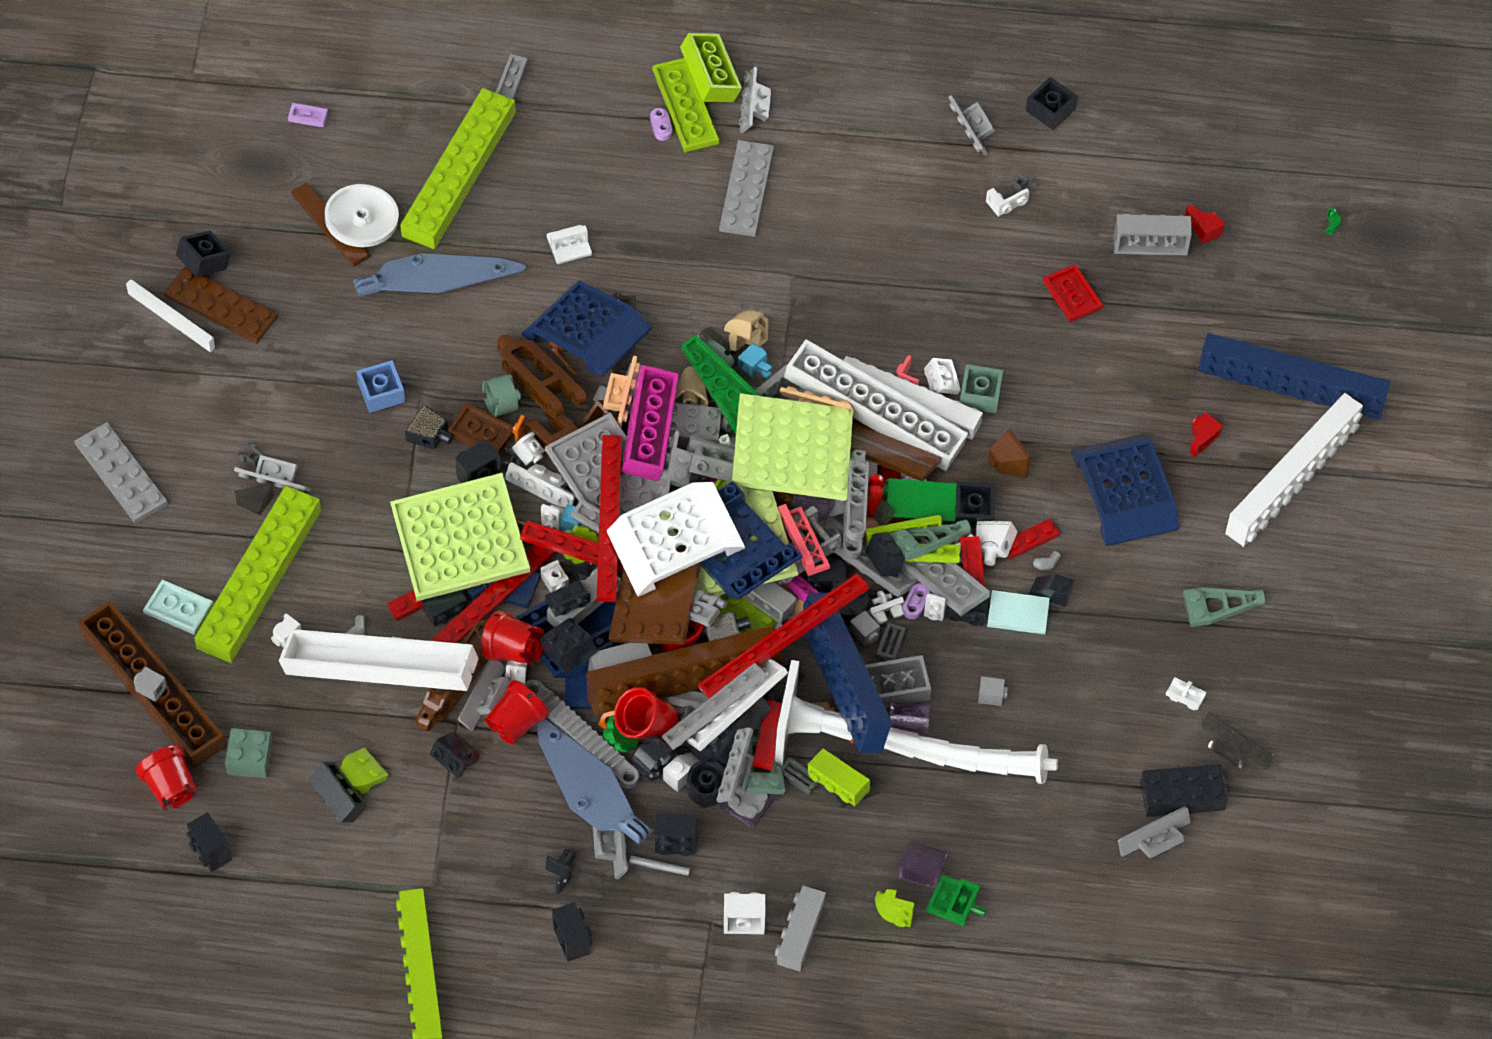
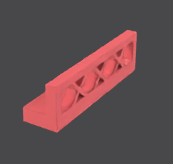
(800, 542)

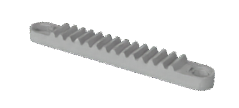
(584, 735)

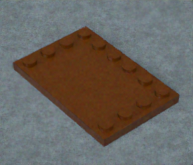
(658, 615)

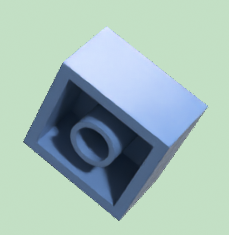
(380, 386)

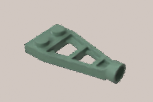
(911, 549)
(1197, 608)
(764, 782)

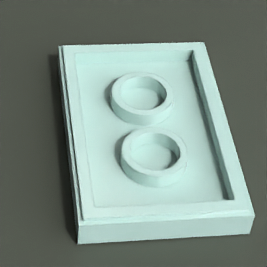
(178, 607)
(1018, 612)

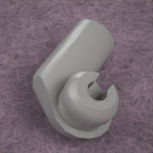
(1047, 563)
(359, 628)

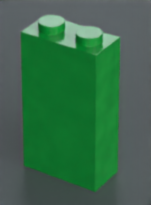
(920, 499)

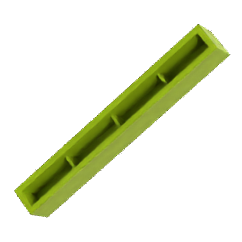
(420, 965)

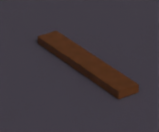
(316, 210)

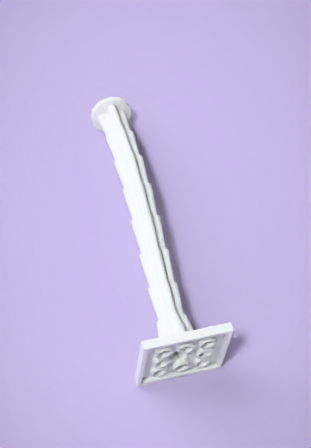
(805, 717)

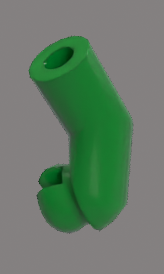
(1334, 220)

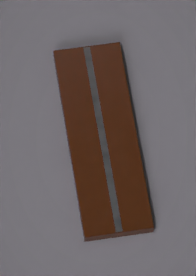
(893, 453)

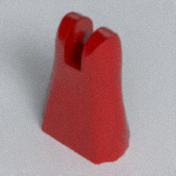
(874, 493)

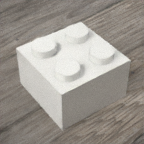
(744, 913)

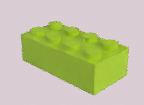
(710, 67)

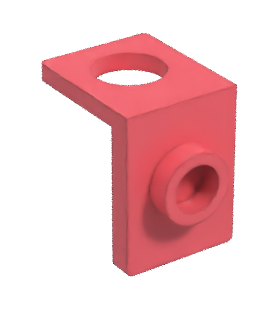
(903, 369)

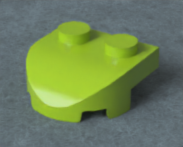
(363, 770)
(894, 909)

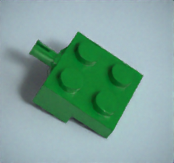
(955, 900)

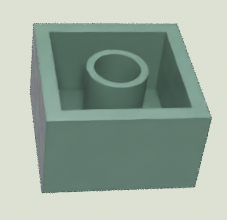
(981, 388)
(248, 753)

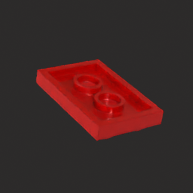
(1072, 293)

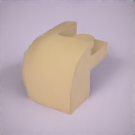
(747, 328)

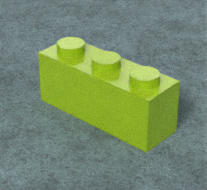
(838, 777)

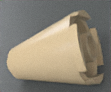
(691, 389)

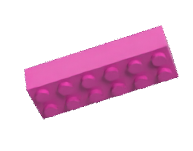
(649, 423)

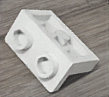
(942, 376)

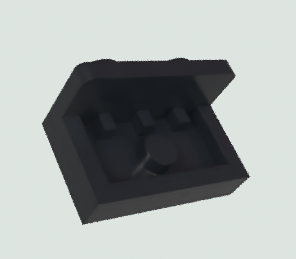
(453, 754)

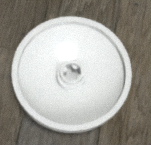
(361, 215)

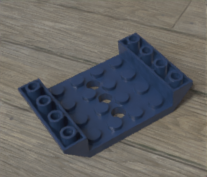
(600, 338)
(1134, 508)
(758, 560)

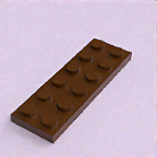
(221, 305)

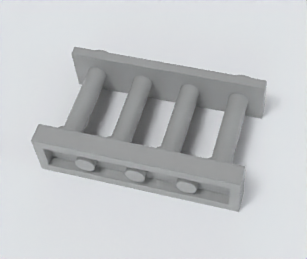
(711, 458)
(829, 546)

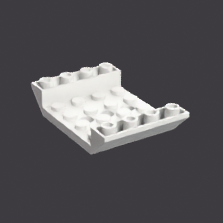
(651, 553)

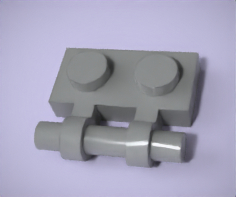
(703, 612)

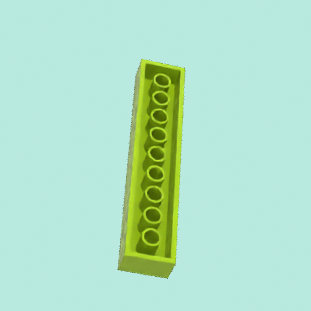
(458, 168)
(258, 574)

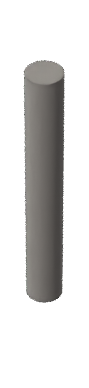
(659, 865)

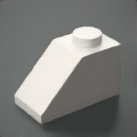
(677, 770)

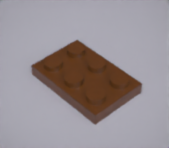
(477, 426)

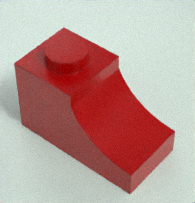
(1205, 225)
(1205, 431)

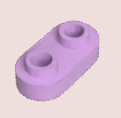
(661, 122)
(914, 602)

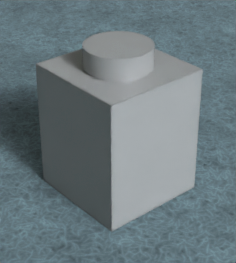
(864, 628)
(150, 684)
(992, 691)

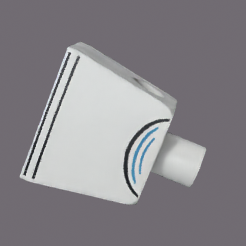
(995, 539)

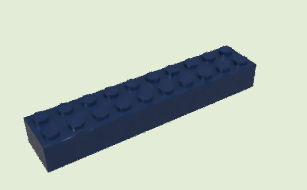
(1291, 374)
(849, 681)

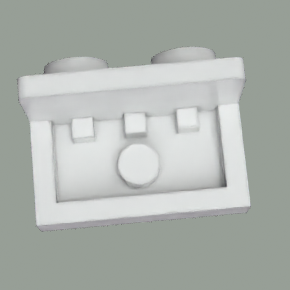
(569, 244)

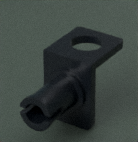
(561, 868)

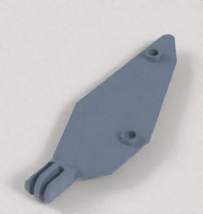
(435, 273)
(589, 784)

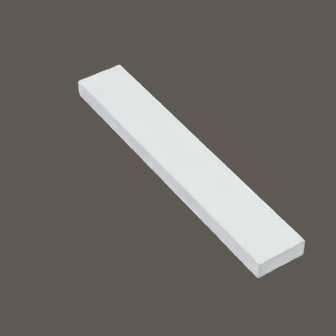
(170, 315)

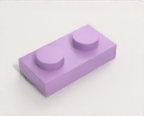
(307, 115)

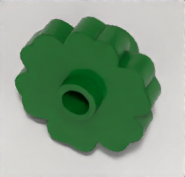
(614, 737)

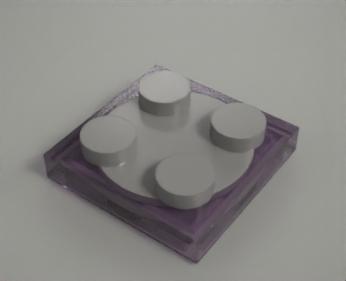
(748, 806)

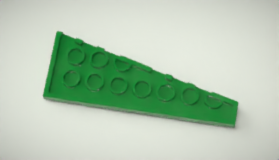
(718, 378)

